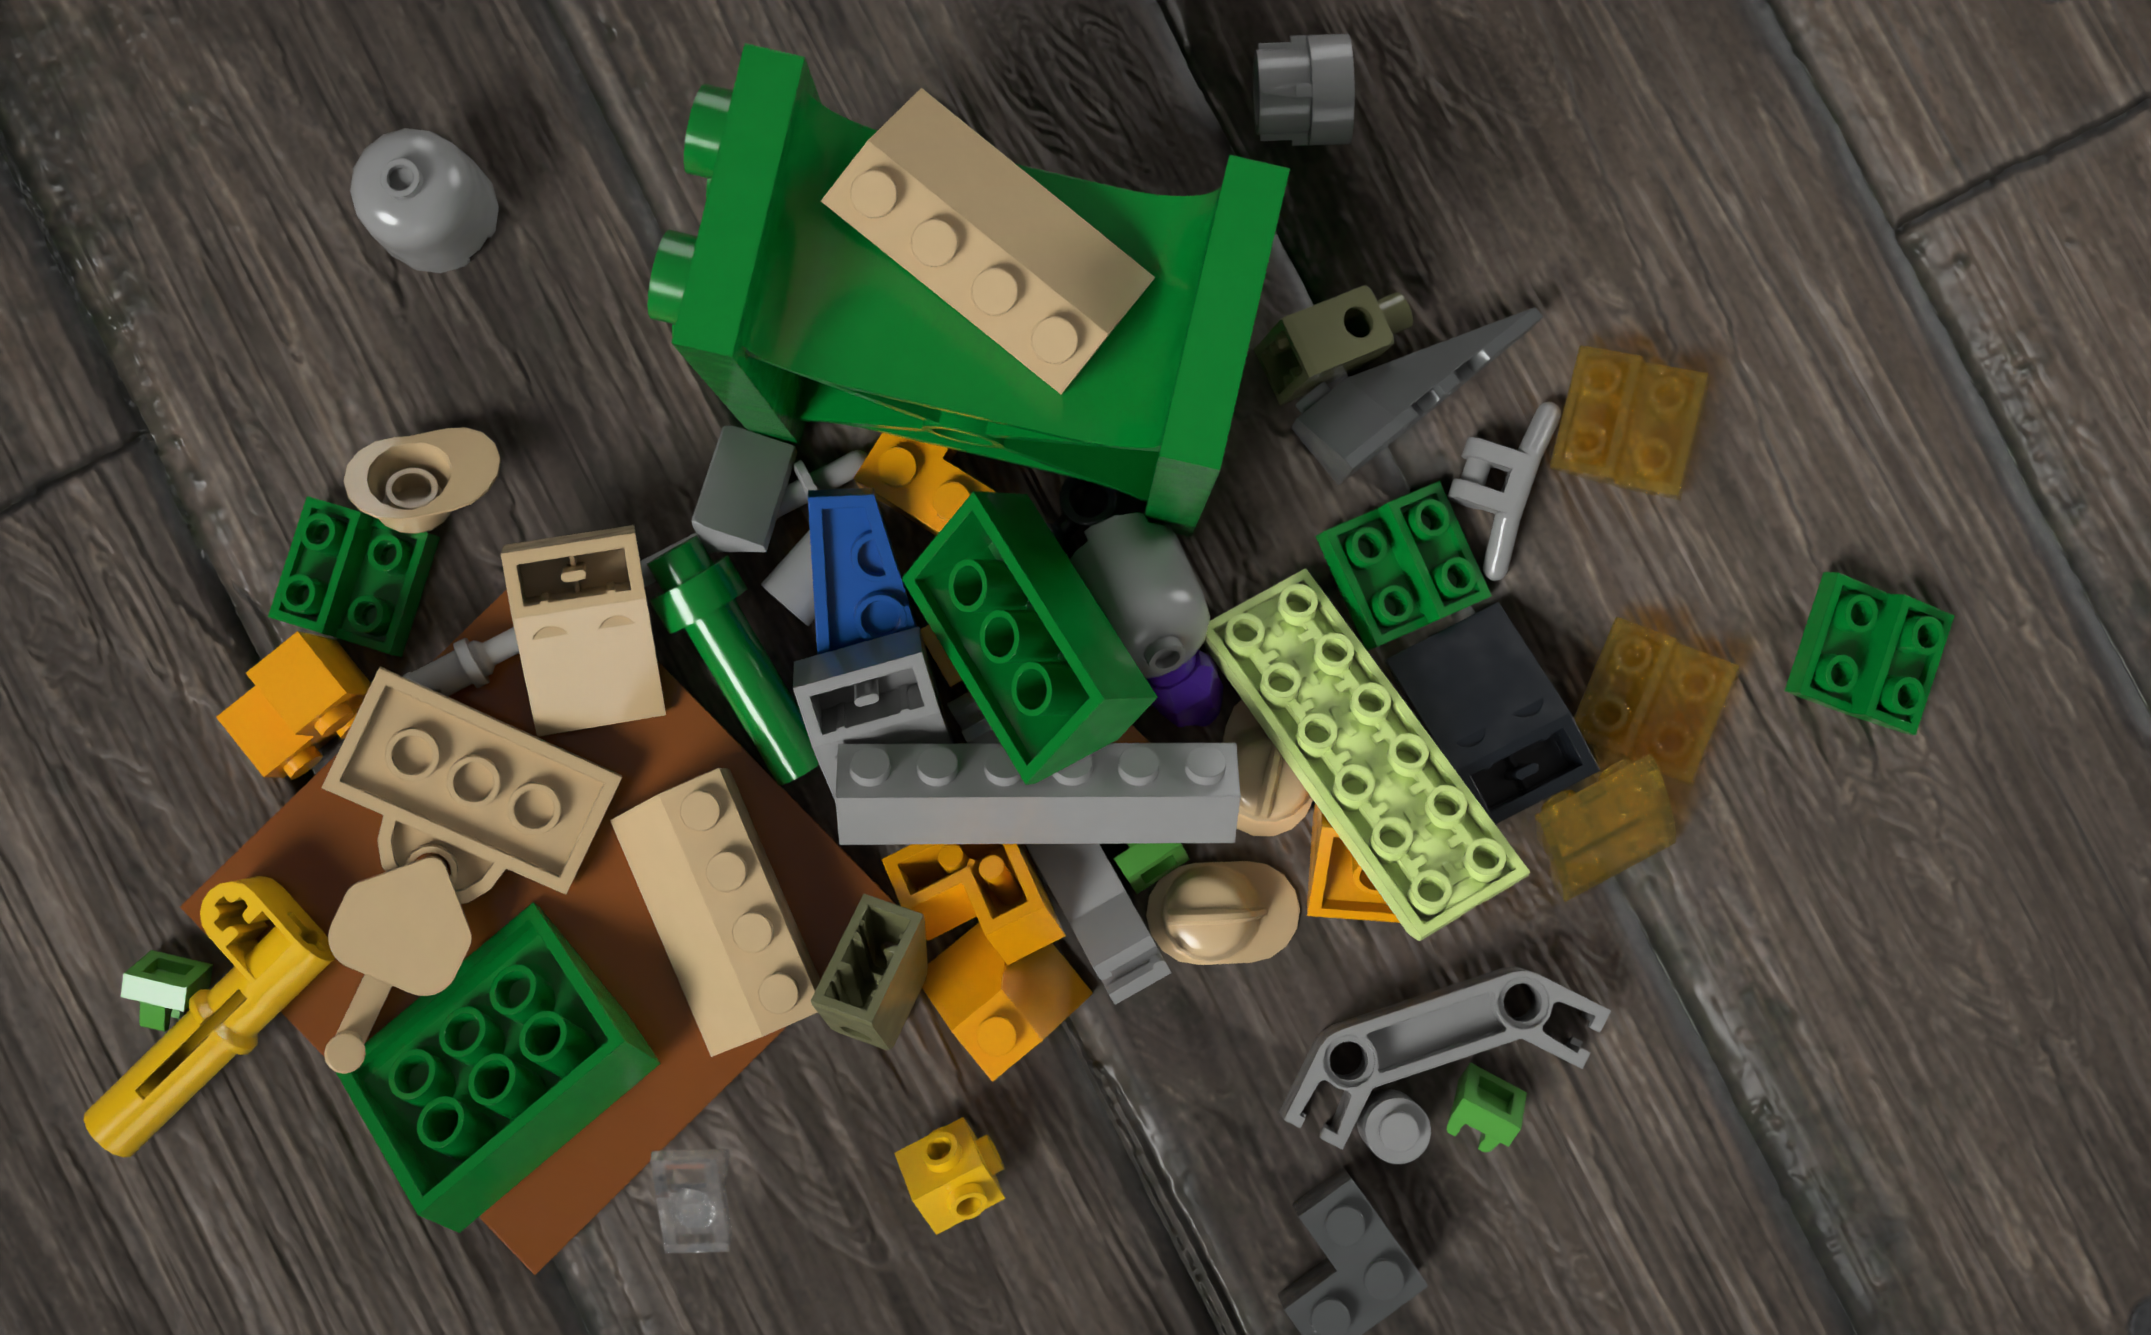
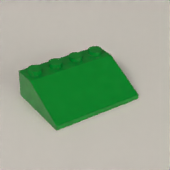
(495, 1071)

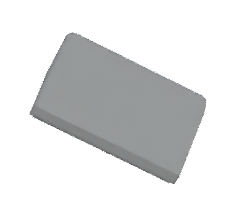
(743, 491)

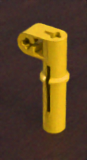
(221, 1018)

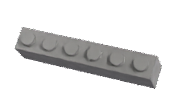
(979, 798)

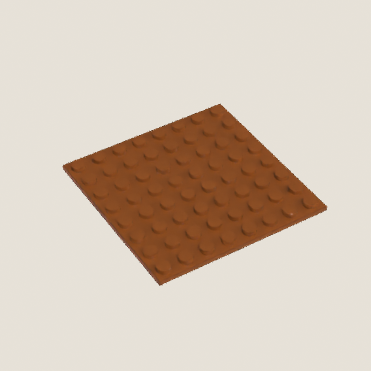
(329, 843)

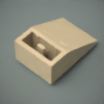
(583, 630)

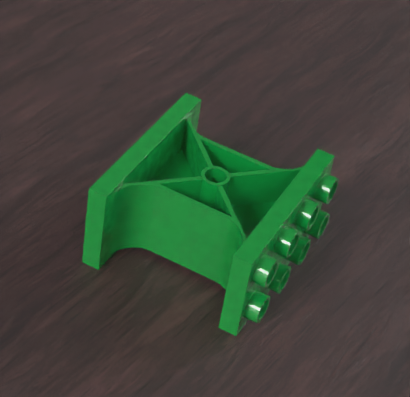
(818, 324)

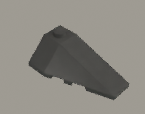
(1375, 407)

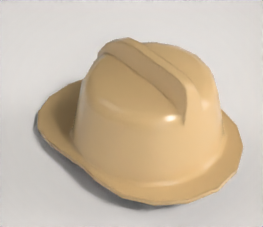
(422, 477)
(1269, 789)
(1223, 912)

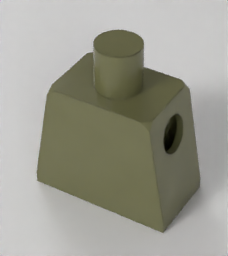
(1330, 340)
(870, 987)

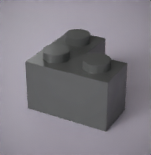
(1364, 1266)

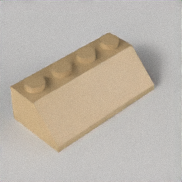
(988, 239)
(719, 910)

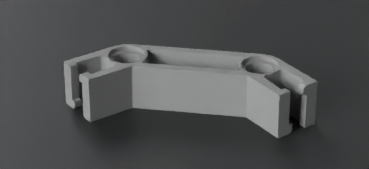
(1087, 893)
(1429, 1034)

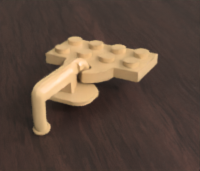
(457, 790)

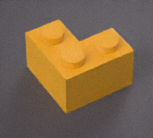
(917, 480)
(299, 703)
(977, 881)

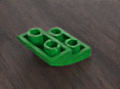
(1403, 566)
(353, 577)
(1869, 653)

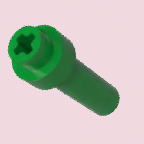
(702, 600)

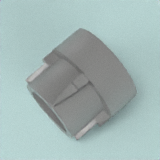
(1305, 90)

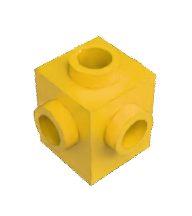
(951, 1174)

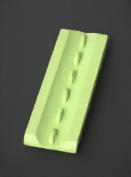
(1362, 755)

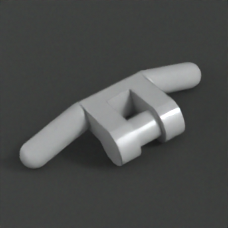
(1510, 502)

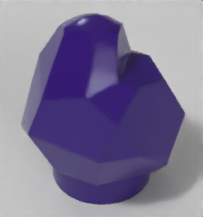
(1190, 693)

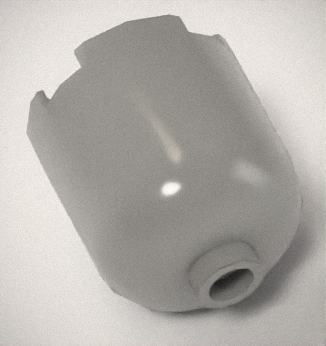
(423, 200)
(1145, 590)

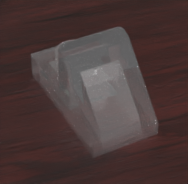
(692, 1199)

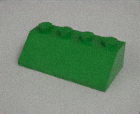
(1026, 635)

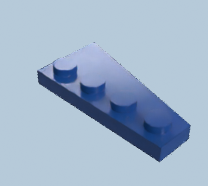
(854, 570)

